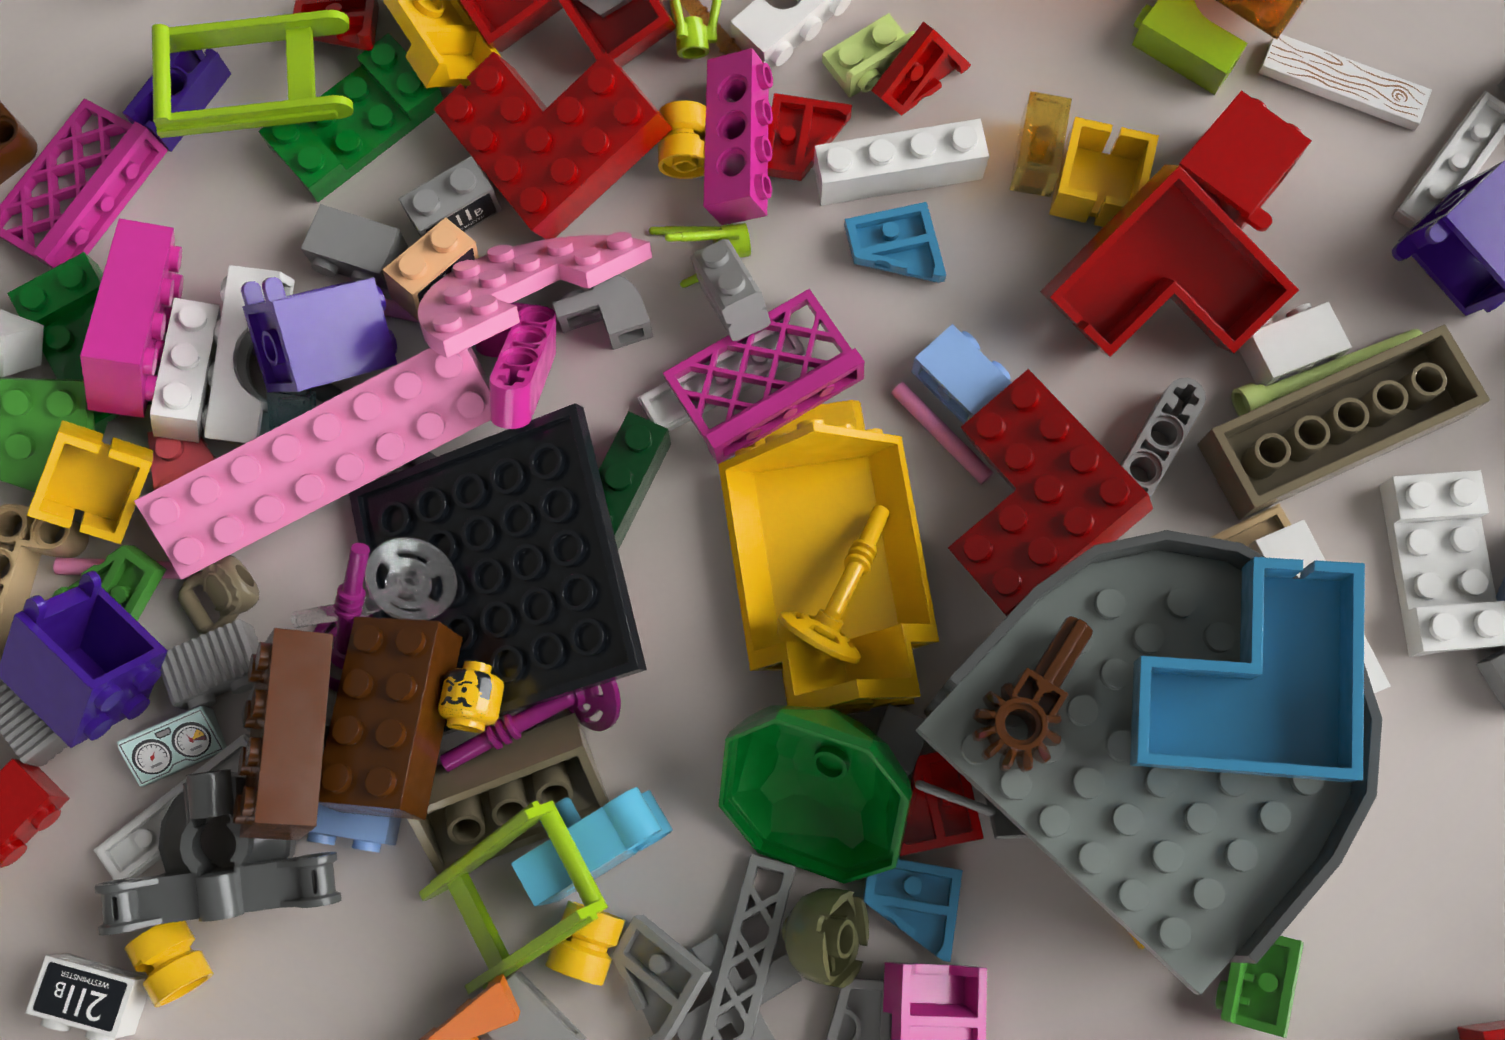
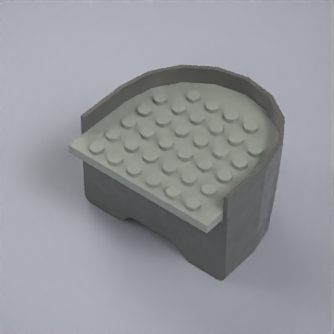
(1179, 857)

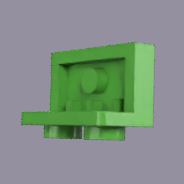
(1263, 992)

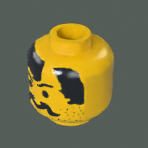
(471, 697)

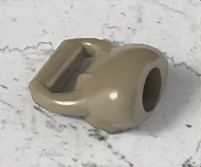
(227, 586)

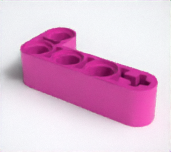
(522, 365)

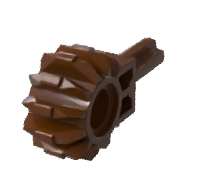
(1033, 698)

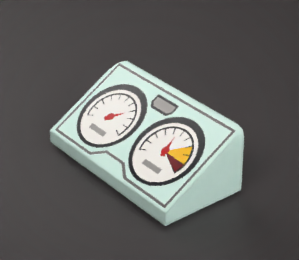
(172, 745)

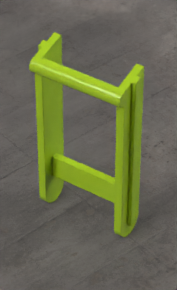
(302, 102)
(475, 914)

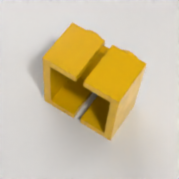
(1097, 181)
(93, 479)

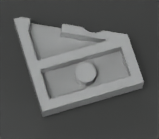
(659, 975)

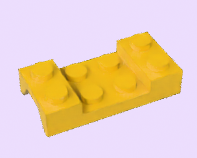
(442, 40)

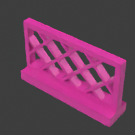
(95, 201)
(775, 408)

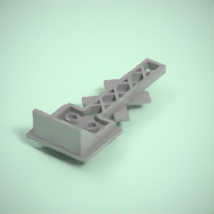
(738, 999)

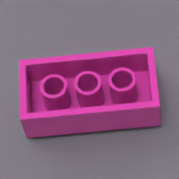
(131, 318)

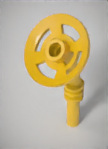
(824, 628)

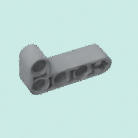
(1145, 451)

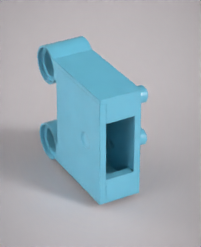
(602, 838)

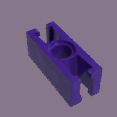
(191, 73)

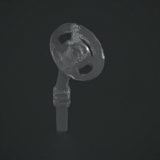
(404, 586)

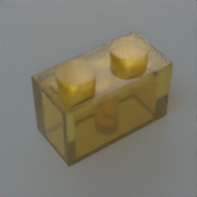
(1040, 144)

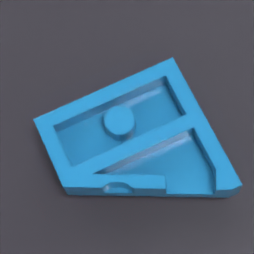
(897, 242)
(919, 902)

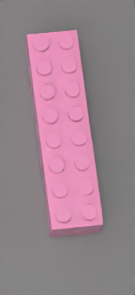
(317, 458)

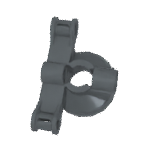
(197, 888)

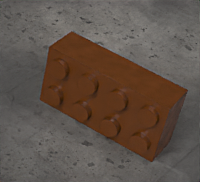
(387, 718)
(285, 735)

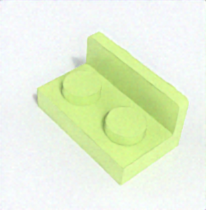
(866, 55)

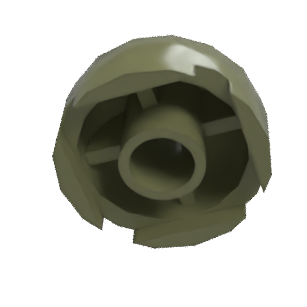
(825, 936)

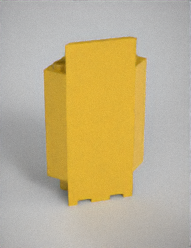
(790, 523)

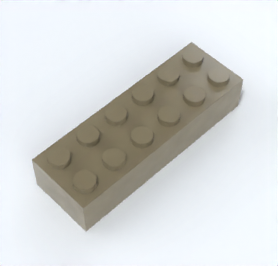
(1342, 421)

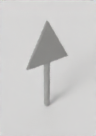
(1001, 825)

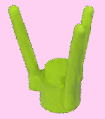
(691, 33)
(737, 235)

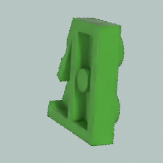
(127, 577)

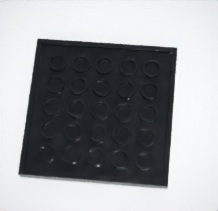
(529, 555)

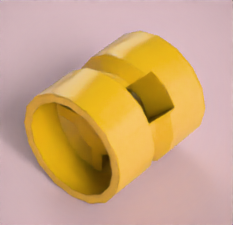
(683, 148)
(585, 952)
(168, 962)

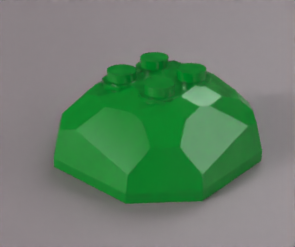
(816, 791)

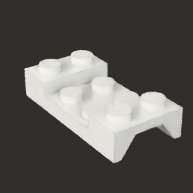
(1442, 562)

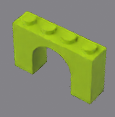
(1188, 42)

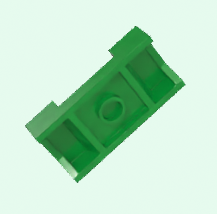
(386, 107)
(64, 305)

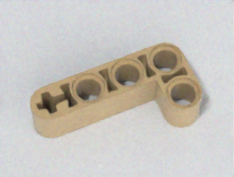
(24, 554)

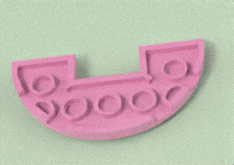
(478, 293)

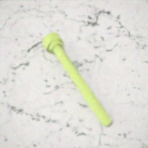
(1254, 396)

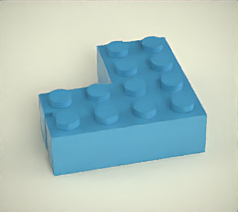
(1288, 702)

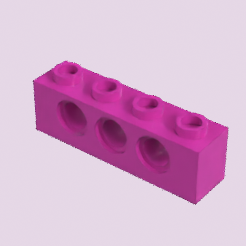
(737, 137)

